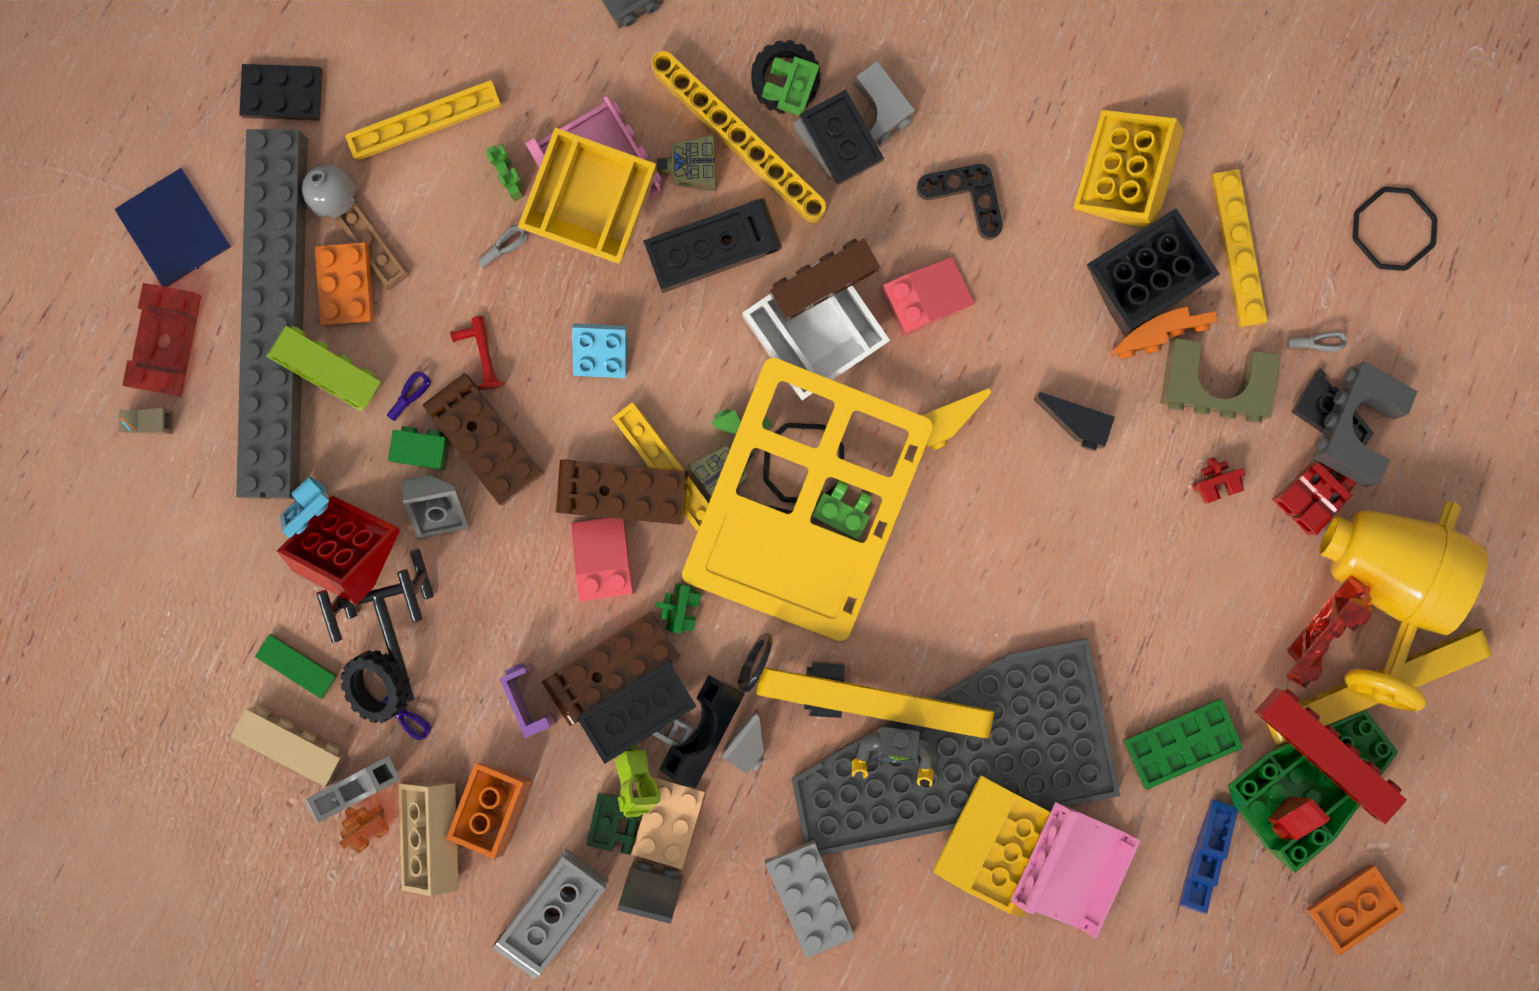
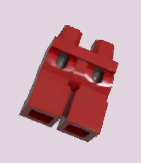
(1314, 501)

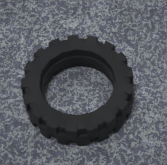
(780, 50)
(391, 676)

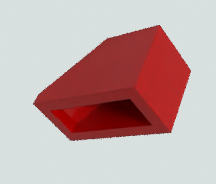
(1297, 818)

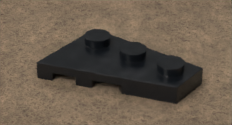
(1318, 402)

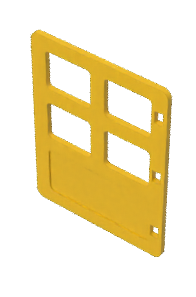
(781, 558)

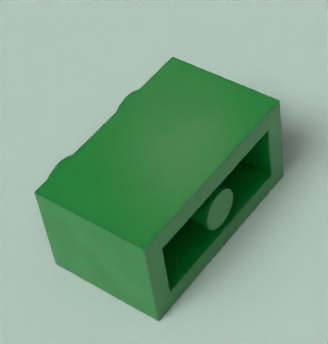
(419, 449)

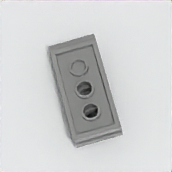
(537, 934)

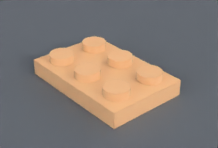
(669, 825)

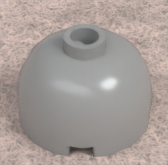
(328, 190)

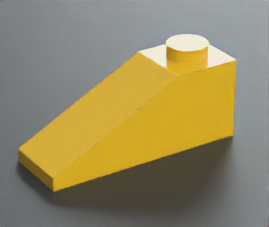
(951, 418)

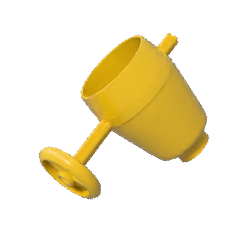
(1415, 574)

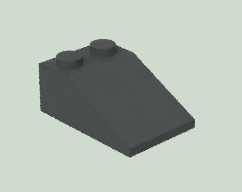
(651, 892)

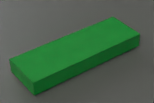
(296, 666)

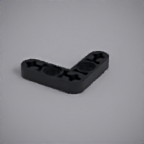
(976, 190)

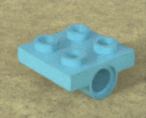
(599, 350)
(310, 501)

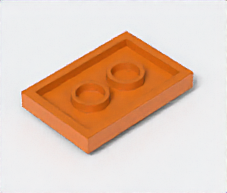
(344, 284)
(1355, 909)

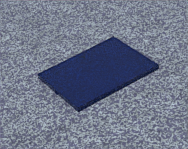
(172, 228)

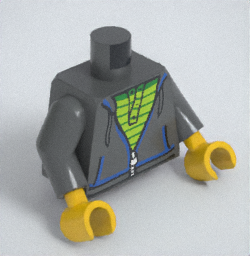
(895, 747)

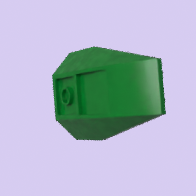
(1288, 773)

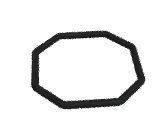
(1420, 203)
(767, 457)

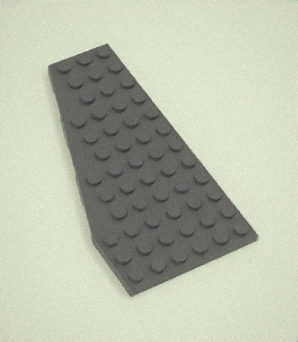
(1042, 745)

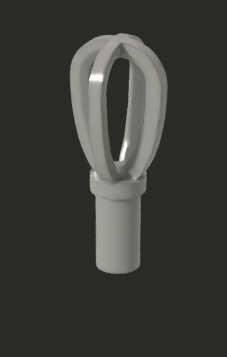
(496, 252)
(1309, 342)

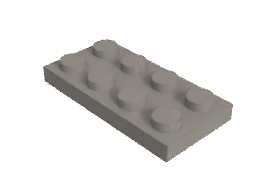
(810, 899)

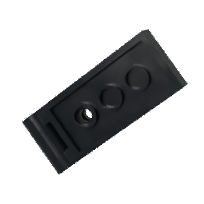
(698, 249)

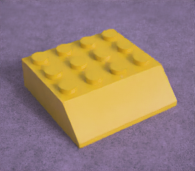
(588, 196)

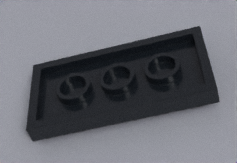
(636, 712)

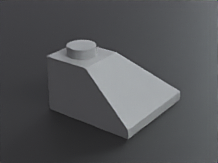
(433, 506)
(747, 746)

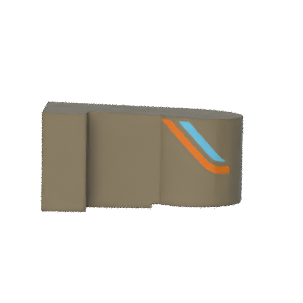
(146, 421)

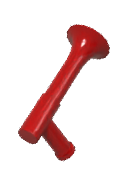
(479, 332)

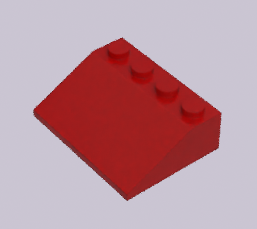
(341, 550)

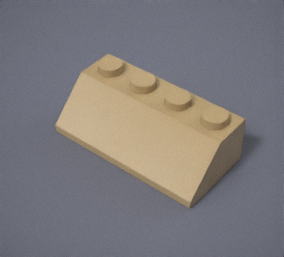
(427, 857)

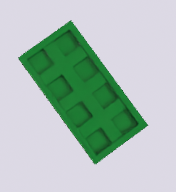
(1182, 743)

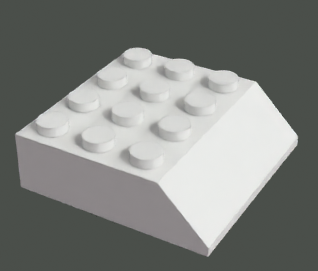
(820, 339)

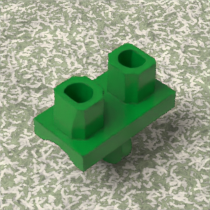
(674, 608)

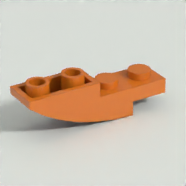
(1154, 332)

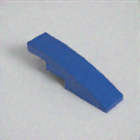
(1208, 856)

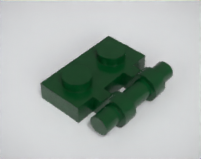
(605, 825)

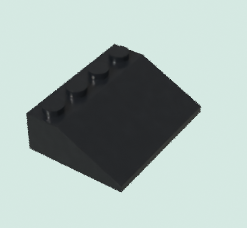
(1151, 271)

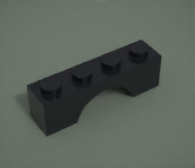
(690, 759)

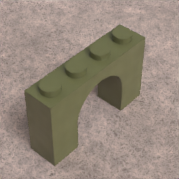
(1183, 387)

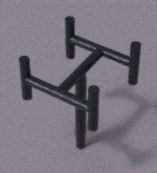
(406, 586)

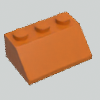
(489, 810)

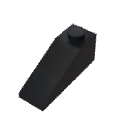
(1080, 422)

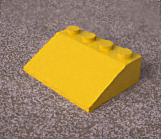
(1129, 167)

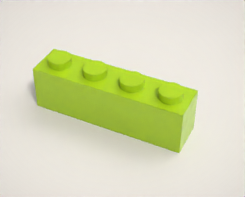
(323, 368)

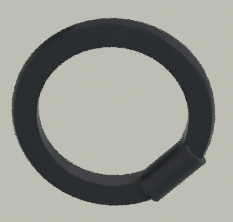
(746, 682)

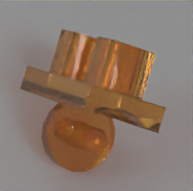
(361, 822)

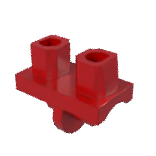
(1231, 480)

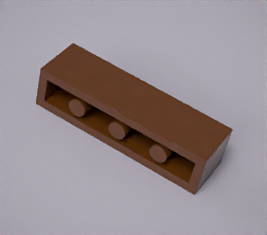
(824, 280)

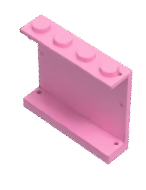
(1075, 870)

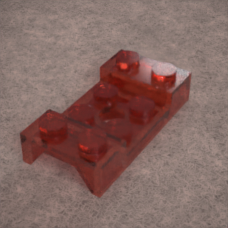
(169, 313)
(1346, 608)

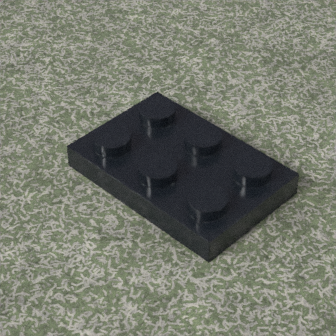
(280, 92)
(841, 137)

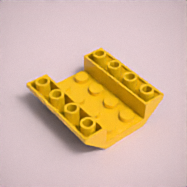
(992, 844)

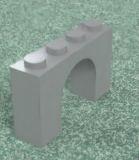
(889, 105)

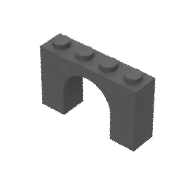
(1338, 444)

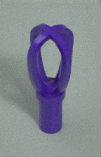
(404, 402)
(407, 727)

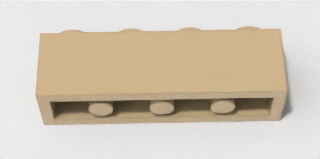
(289, 745)

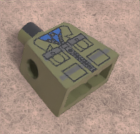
(691, 164)
(709, 468)

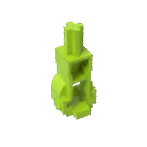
(631, 767)

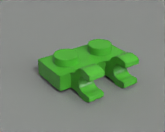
(798, 85)
(508, 179)
(840, 515)

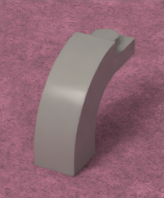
(352, 789)

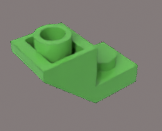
(729, 422)

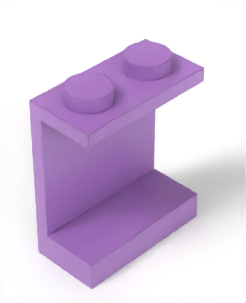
(519, 705)

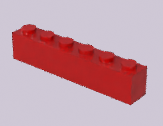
(1330, 755)

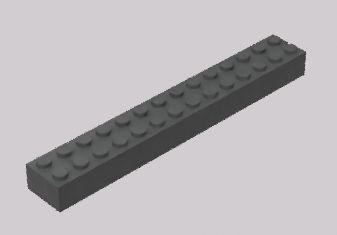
(270, 301)

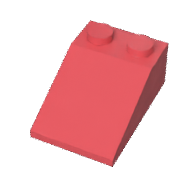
(927, 296)
(602, 559)

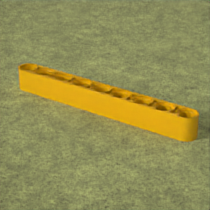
(732, 126)
(1417, 671)
(875, 702)

